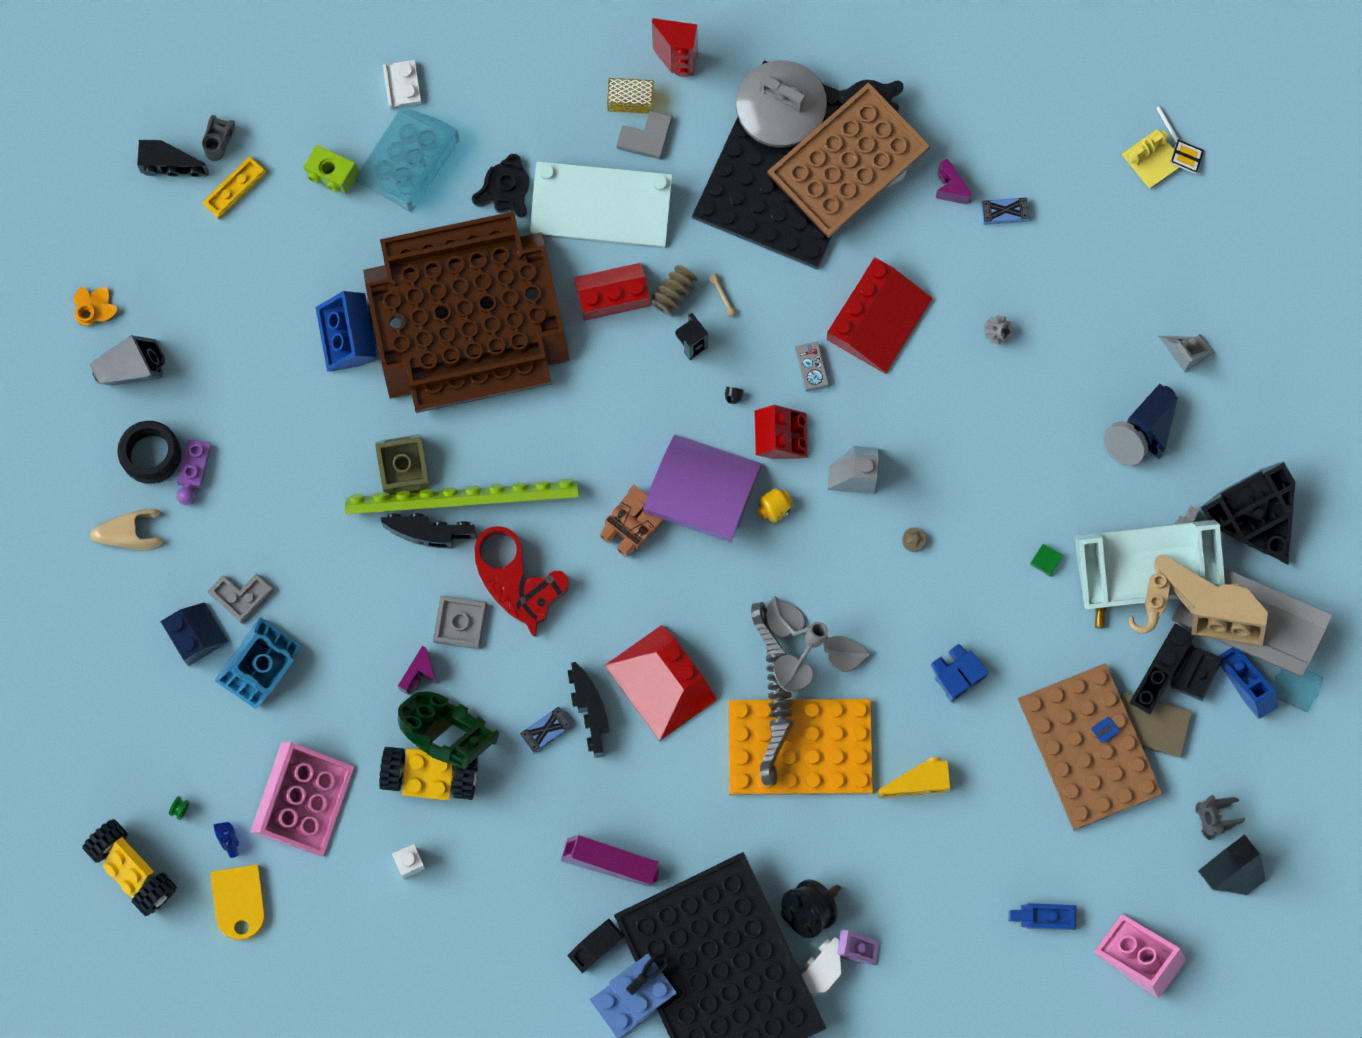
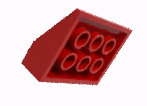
(878, 316)

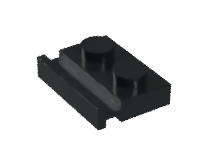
(1196, 673)

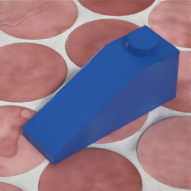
(1249, 683)

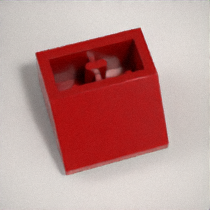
(780, 433)

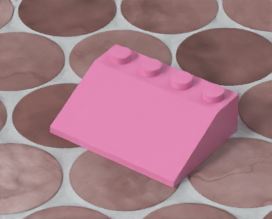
(302, 798)

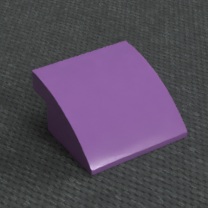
(702, 488)

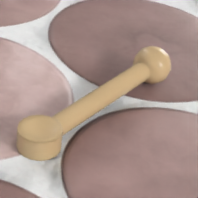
(714, 278)

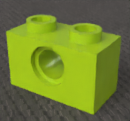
(323, 160)

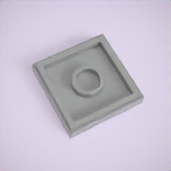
(460, 622)

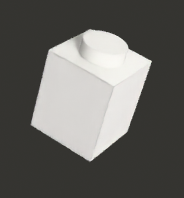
(408, 861)

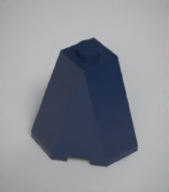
(1155, 418)

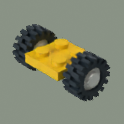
(425, 775)
(128, 868)

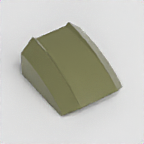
(402, 464)

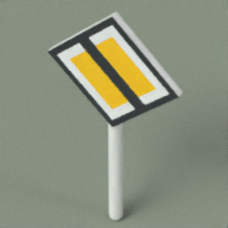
(1184, 154)

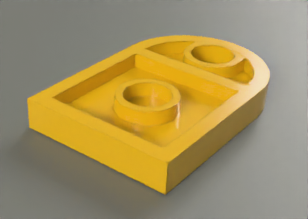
(238, 899)

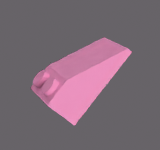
(1141, 955)

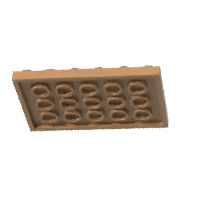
(848, 160)
(1088, 774)

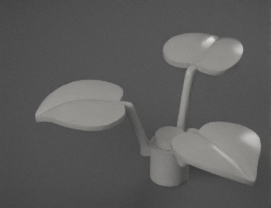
(792, 673)

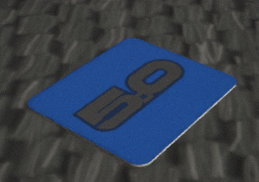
(1105, 729)

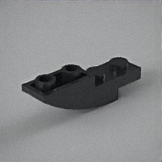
(419, 531)
(1162, 669)
(588, 700)

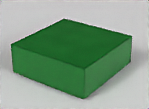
(1046, 560)

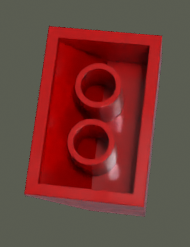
(676, 45)
(612, 291)

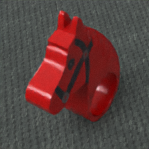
(519, 596)

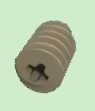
(673, 289)

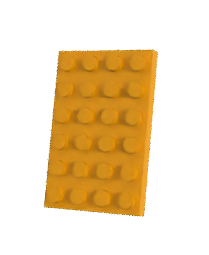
(821, 755)

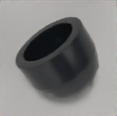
(733, 395)

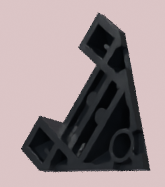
(1258, 510)

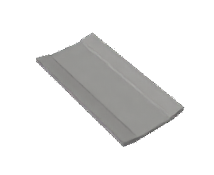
(1291, 627)

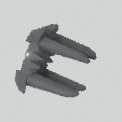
(1211, 807)

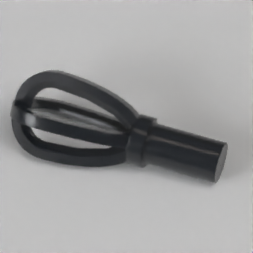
(642, 978)

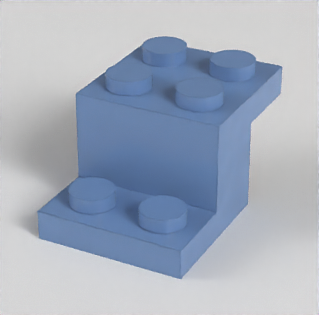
(626, 1011)

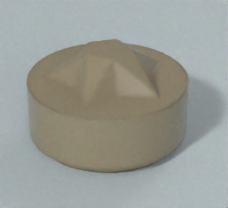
(914, 539)

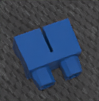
(961, 674)

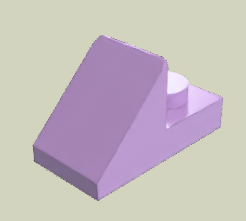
(857, 948)

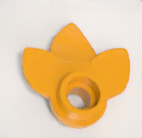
(94, 303)

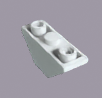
(824, 970)

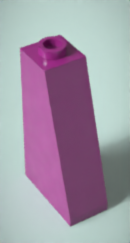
(610, 860)

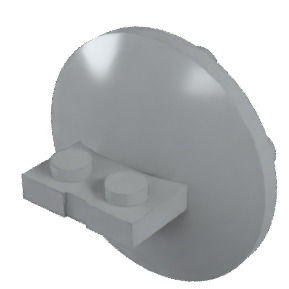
(781, 103)

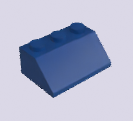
(346, 331)

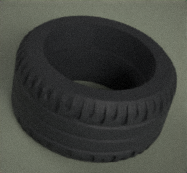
(136, 433)

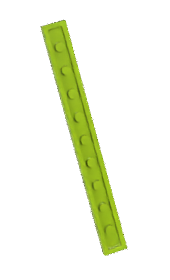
(470, 496)

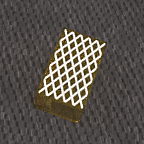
(630, 95)

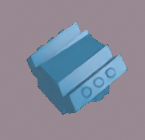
(258, 663)

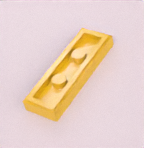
(234, 187)

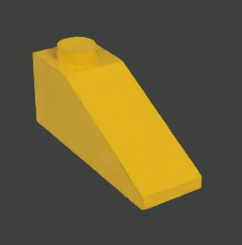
(926, 778)

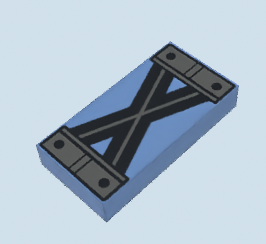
(1005, 211)
(546, 730)

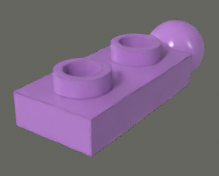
(192, 470)

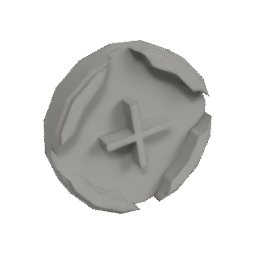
(1125, 443)

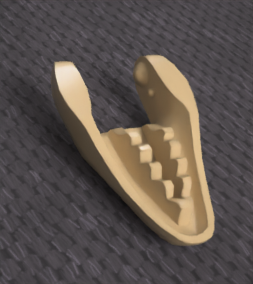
(122, 532)

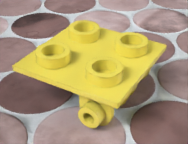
(1151, 158)

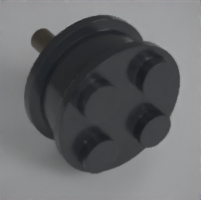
(810, 908)

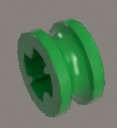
(179, 808)

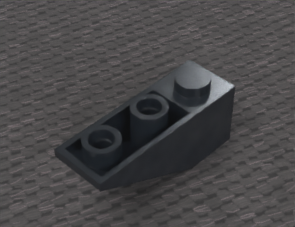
(162, 158)

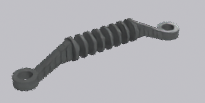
(780, 726)

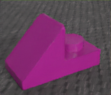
(955, 189)
(420, 666)

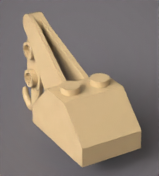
(1218, 612)

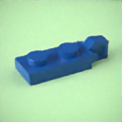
(1045, 916)

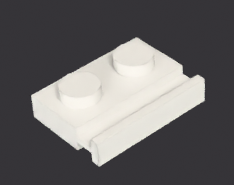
(402, 84)

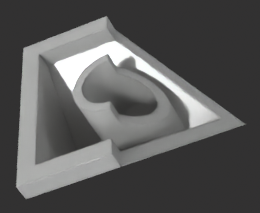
(1187, 350)

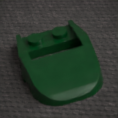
(429, 715)

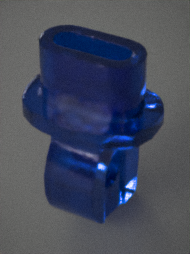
(228, 841)

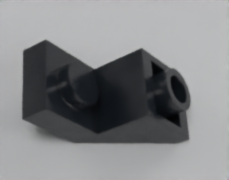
(595, 945)

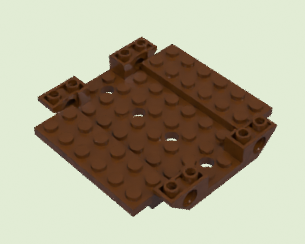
(473, 349)

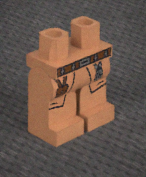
(630, 523)

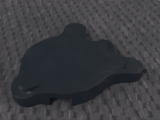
(887, 91)
(506, 186)

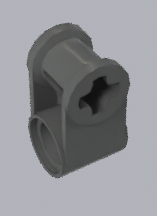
(217, 133)

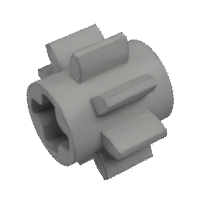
(998, 329)

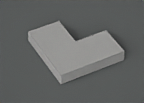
(646, 142)
(241, 602)

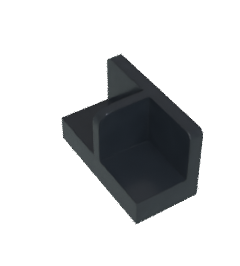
(692, 337)

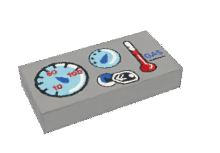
(811, 366)

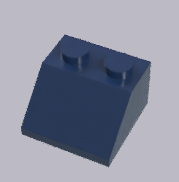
(194, 632)

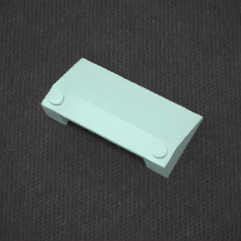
(601, 204)
(1120, 563)

